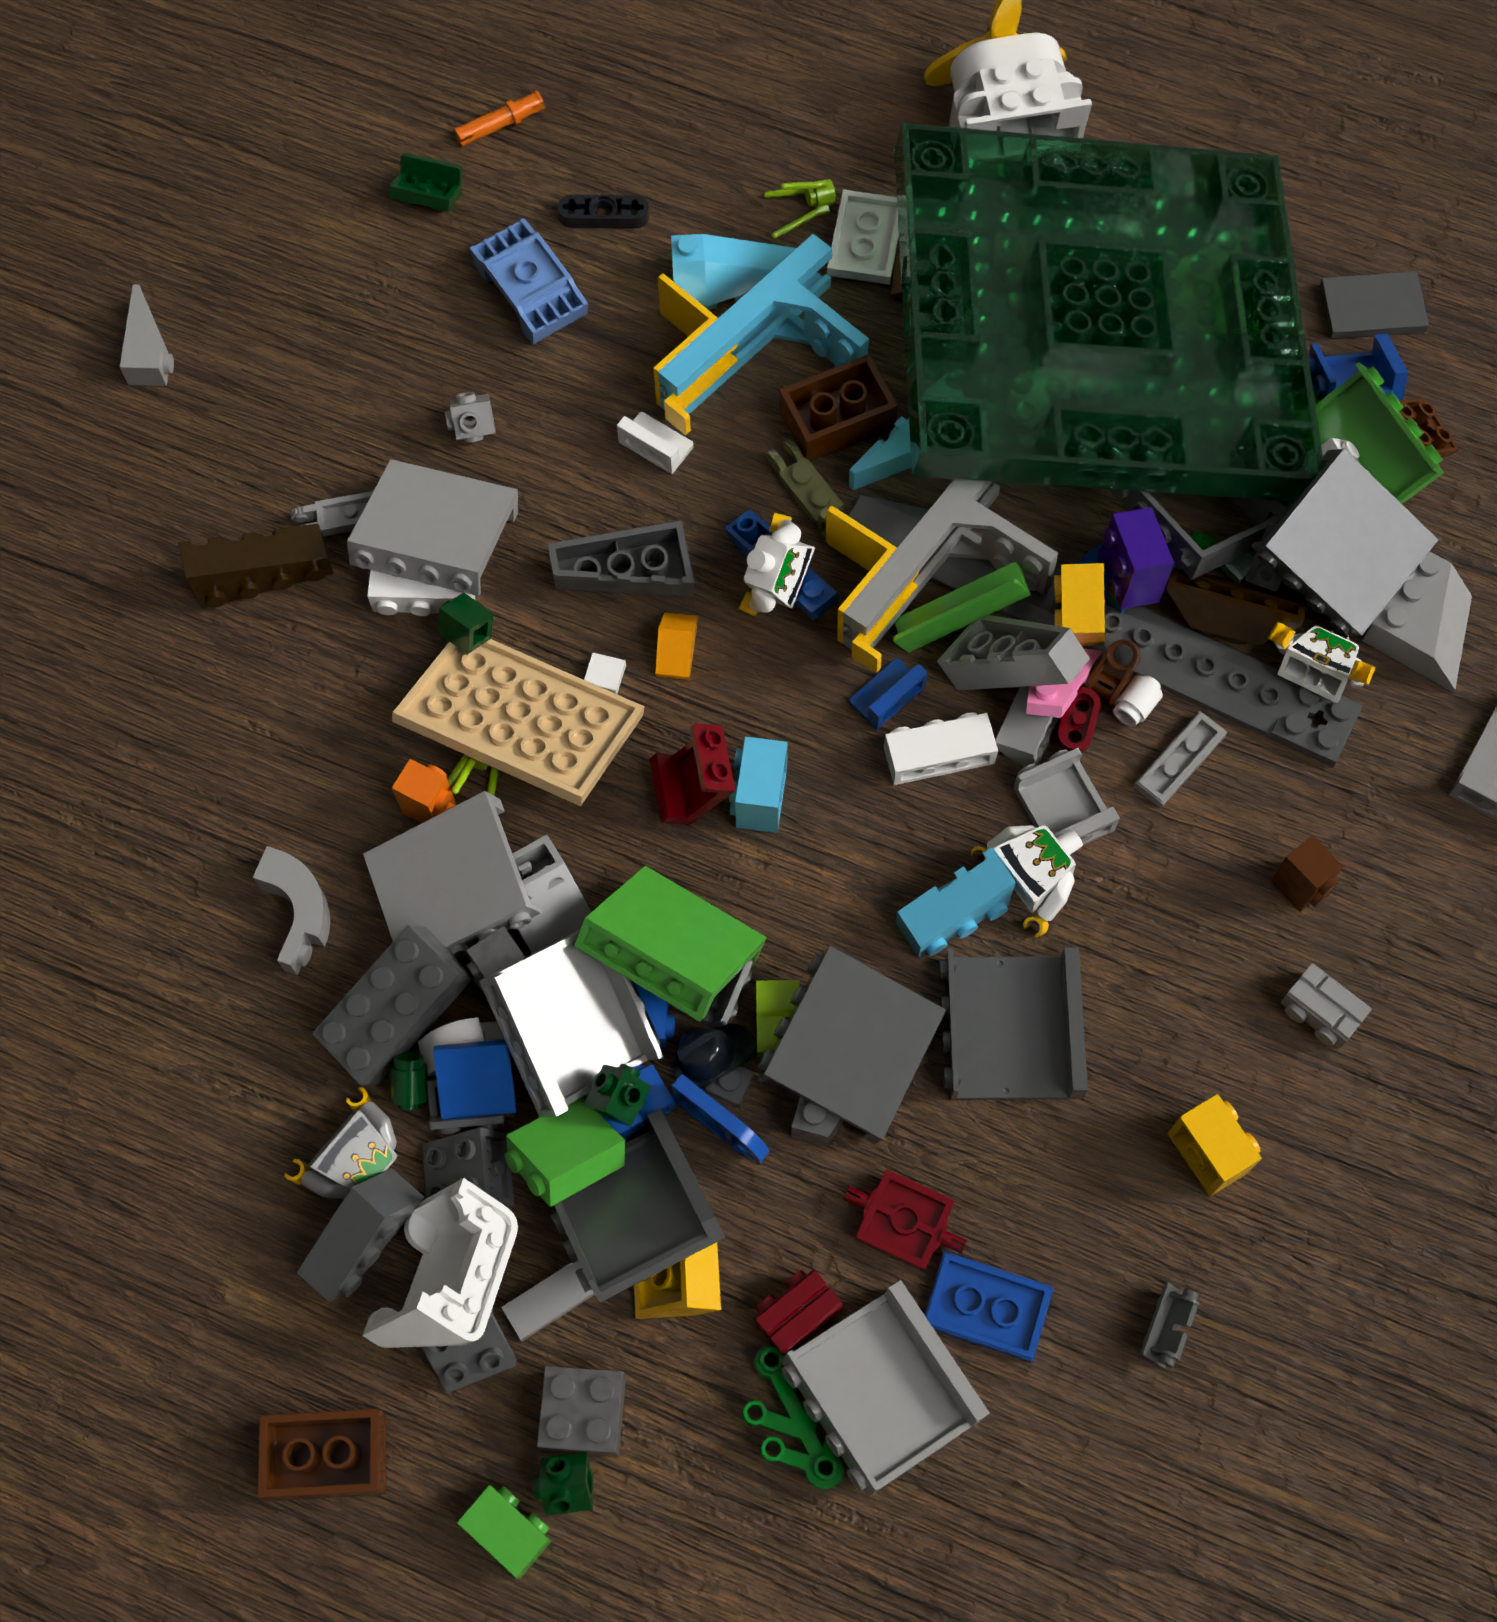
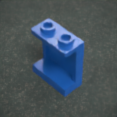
(1332, 371)

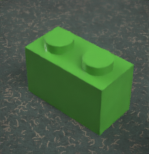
(505, 1530)

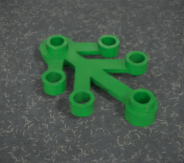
(797, 1425)

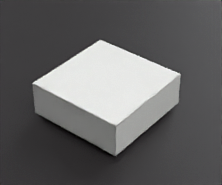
(605, 672)

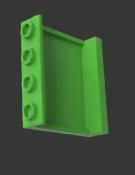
(1384, 439)
(669, 941)

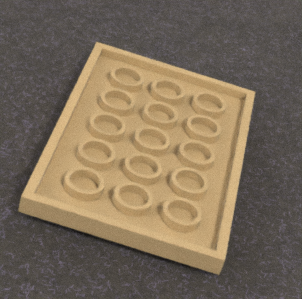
(520, 717)

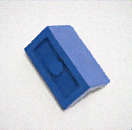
(889, 692)

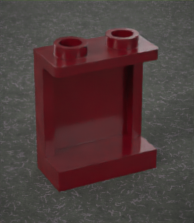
(693, 777)

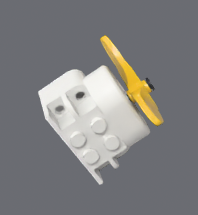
(1012, 81)

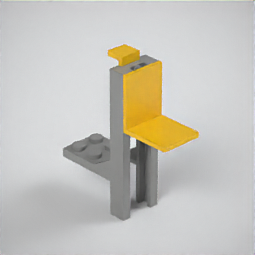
(902, 572)

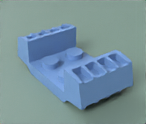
(530, 280)

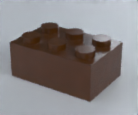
(838, 407)
(322, 1455)

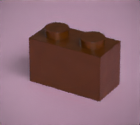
(1307, 874)

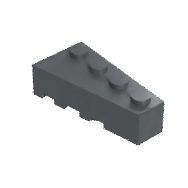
(626, 561)

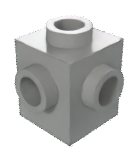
(470, 405)

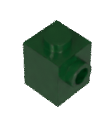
(465, 623)

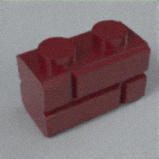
(797, 1312)

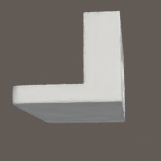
(654, 441)

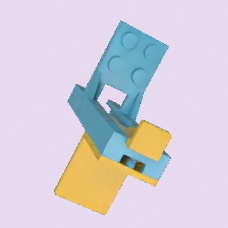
(767, 311)

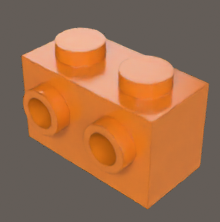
(423, 791)

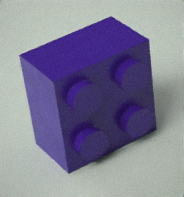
(1135, 558)

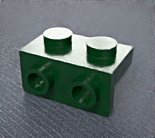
(427, 182)

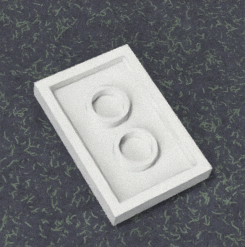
(865, 237)

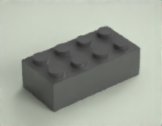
(392, 1005)

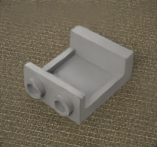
(1064, 798)

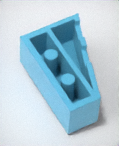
(957, 906)

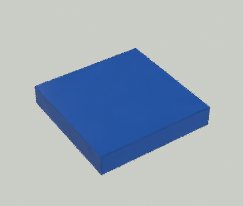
(474, 1079)

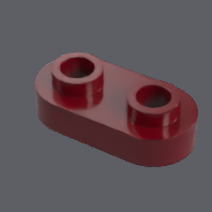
(1079, 723)

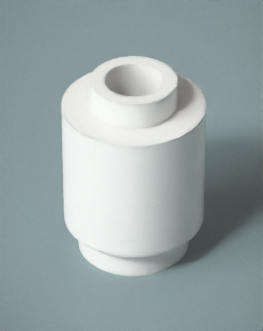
(1137, 700)

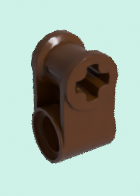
(1113, 673)

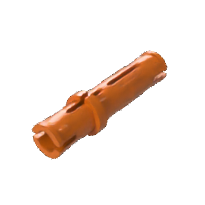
(491, 122)

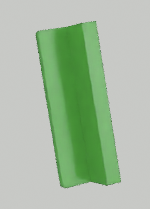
(961, 607)

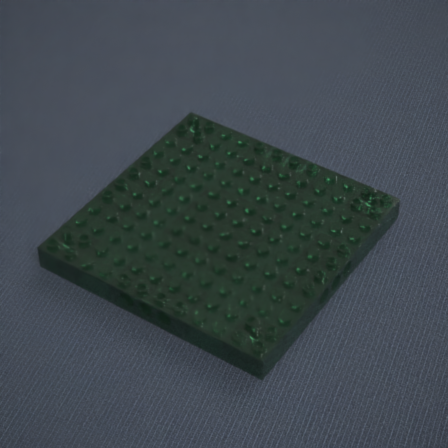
(1101, 315)

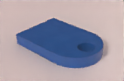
(719, 1120)

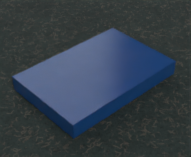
(988, 1306)

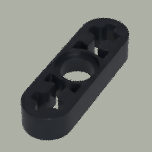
(593, 202)

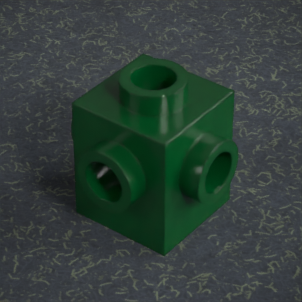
(617, 1093)
(564, 1483)

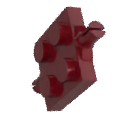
(905, 1220)

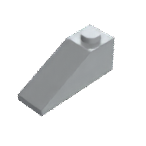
(144, 351)

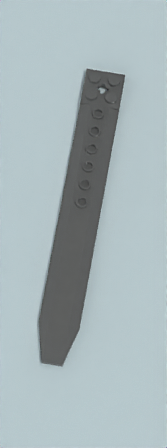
(1170, 653)

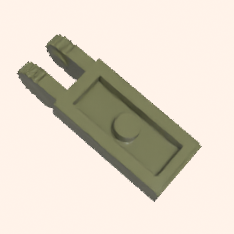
(803, 482)

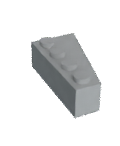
(1012, 654)

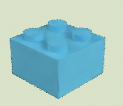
(759, 784)

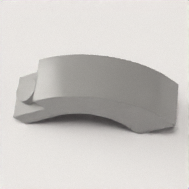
(291, 879)

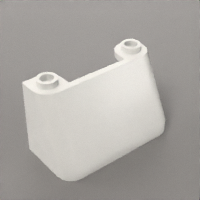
(463, 1260)

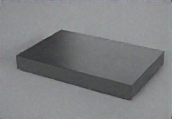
(1374, 305)

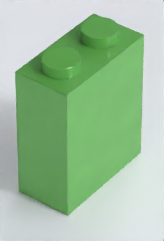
(565, 1152)

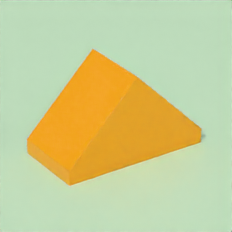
(676, 645)

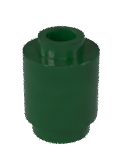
(408, 1081)

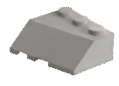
(1426, 622)

